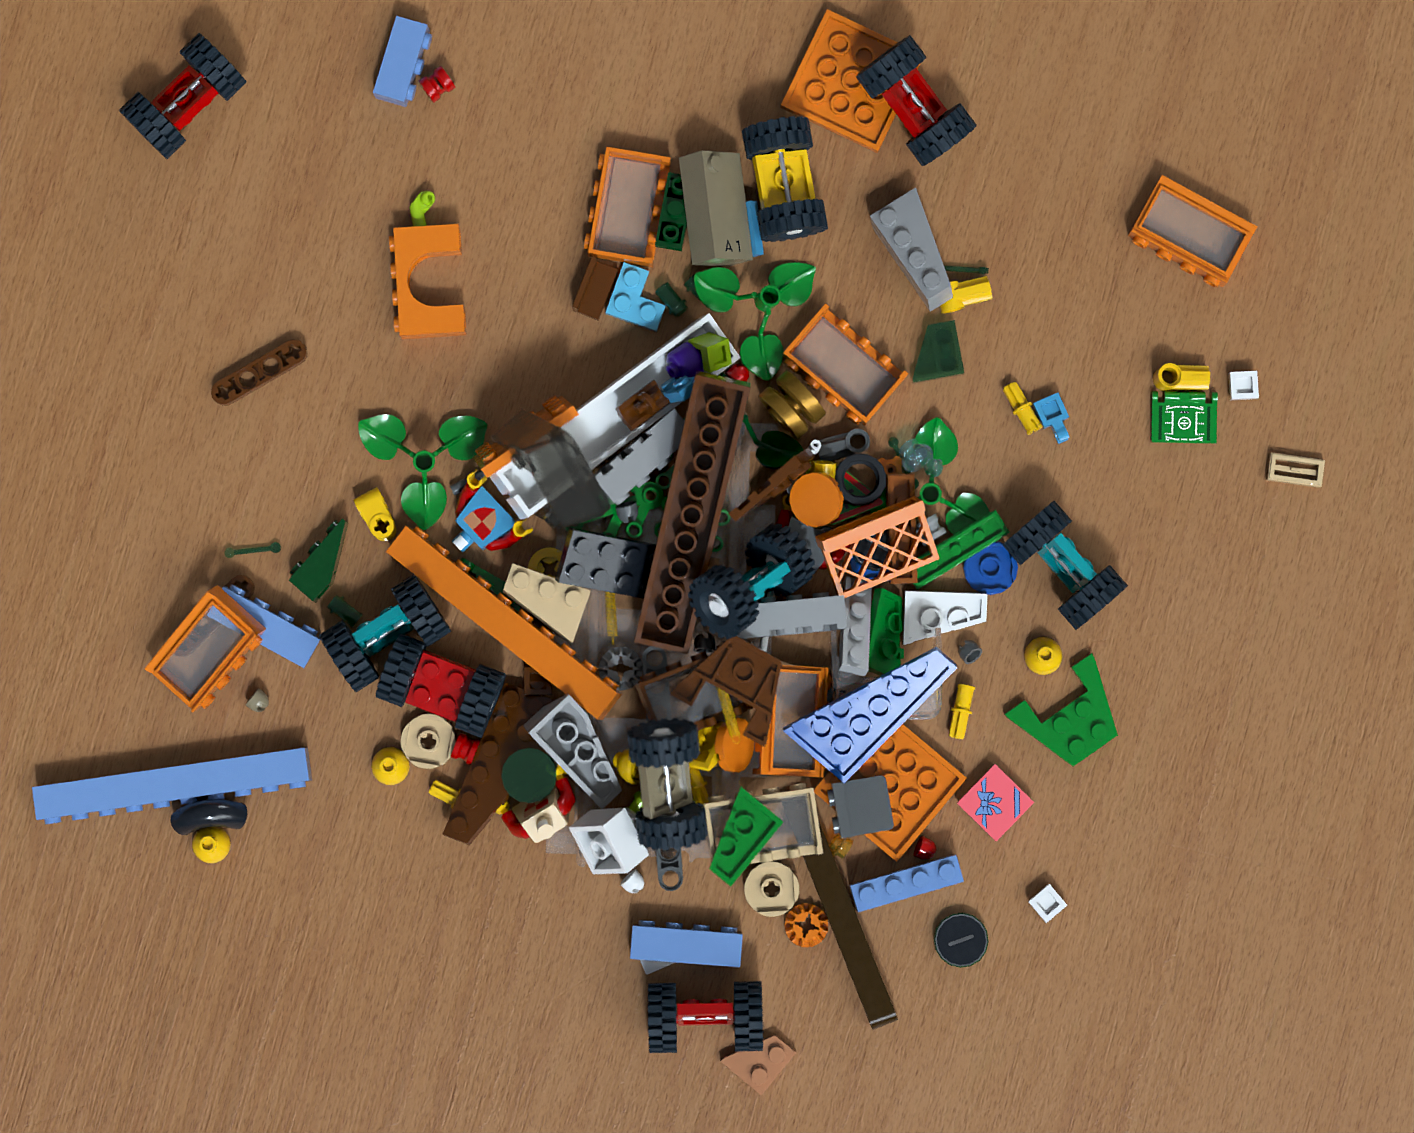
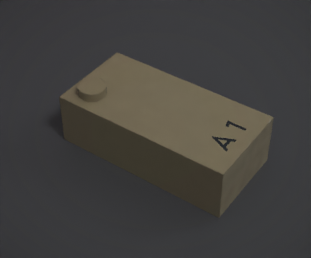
(715, 208)

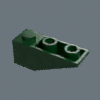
(320, 568)

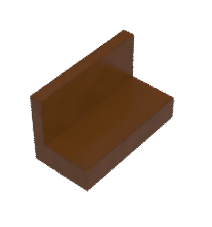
(594, 289)

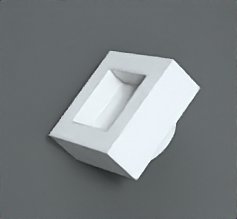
(1243, 385)
(1047, 903)

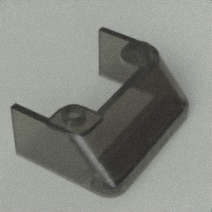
(556, 467)

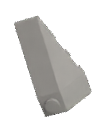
(571, 741)

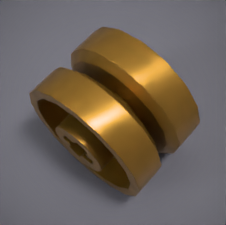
(788, 408)

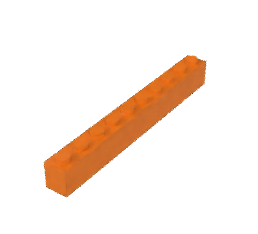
(504, 622)

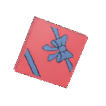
(995, 802)

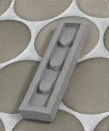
(856, 637)

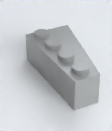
(910, 242)
(640, 458)
(797, 616)

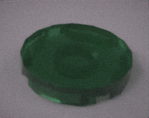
(528, 775)

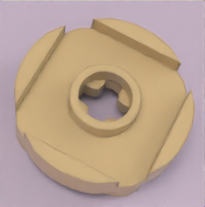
(419, 729)
(783, 899)

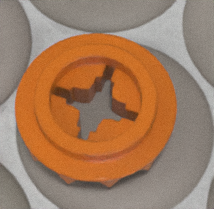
(800, 913)

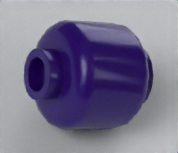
(684, 361)

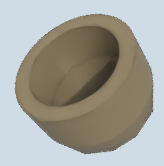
(258, 701)

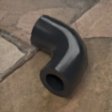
(209, 814)

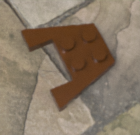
(776, 484)
(743, 673)

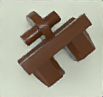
(641, 405)

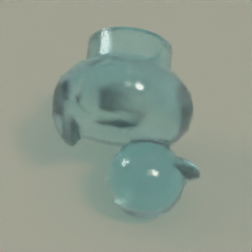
(919, 456)

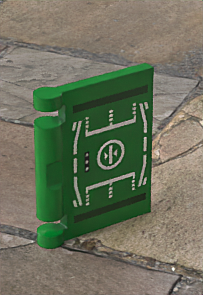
(1184, 418)

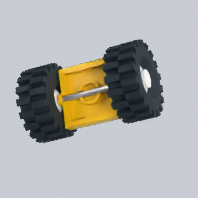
(784, 179)

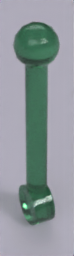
(980, 270)
(893, 442)
(275, 548)

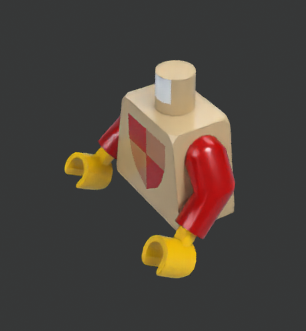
(542, 817)

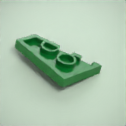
(885, 631)
(743, 837)

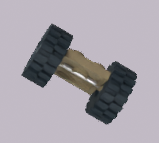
(663, 758)

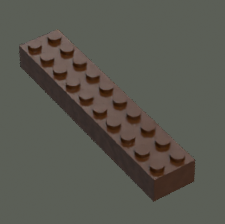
(692, 510)

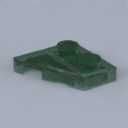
(939, 354)

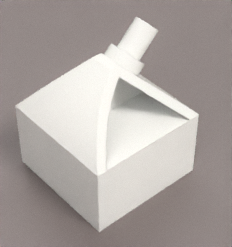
(609, 840)

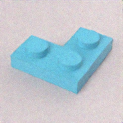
(627, 300)

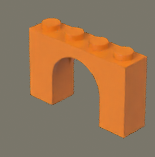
(410, 248)

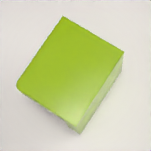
(714, 351)

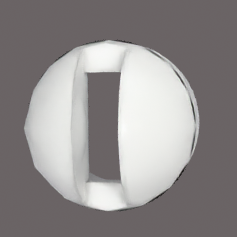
(633, 882)

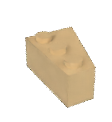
(553, 603)

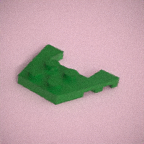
(1079, 726)

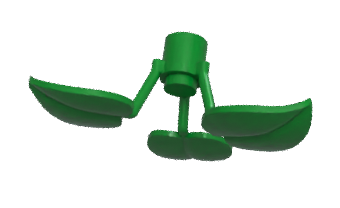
(787, 283)
(945, 447)
(423, 501)

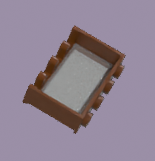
(706, 709)

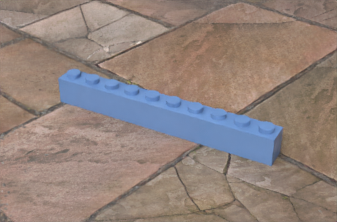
(172, 784)

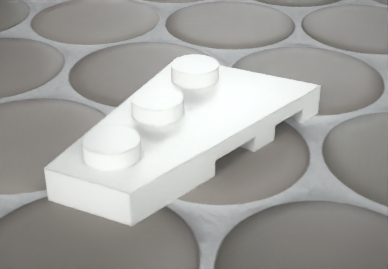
(941, 610)

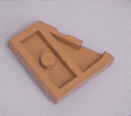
(760, 1067)

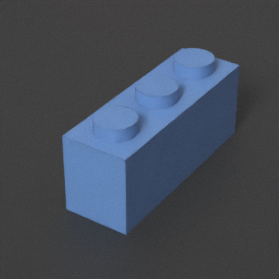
(402, 61)

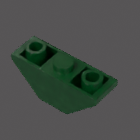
(672, 220)

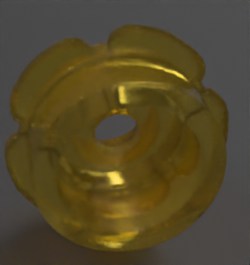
(840, 846)

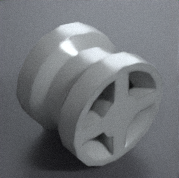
(934, 526)

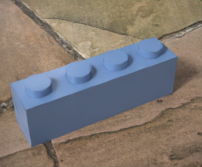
(280, 634)
(906, 883)
(686, 945)

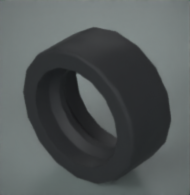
(875, 465)

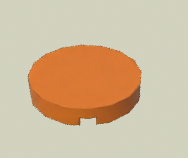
(816, 499)
(733, 756)

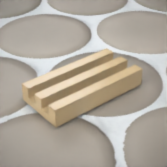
(1292, 480)

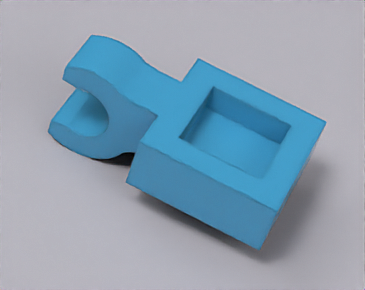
(1053, 413)

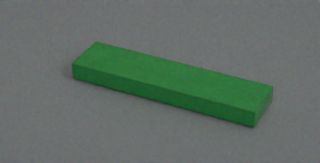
(962, 546)

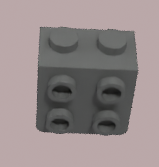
(860, 806)

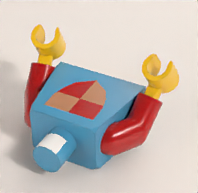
(484, 519)

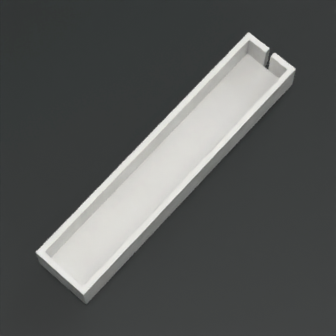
(598, 427)

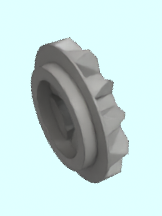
(630, 659)

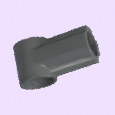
(839, 446)

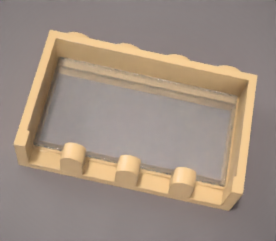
(794, 838)

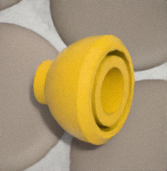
(1043, 655)
(390, 766)
(625, 768)
(211, 844)

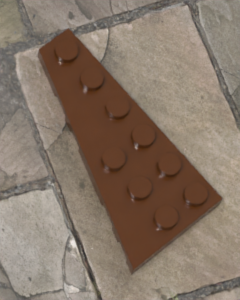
(483, 786)

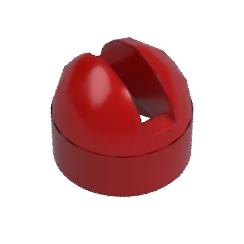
(738, 372)
(925, 848)

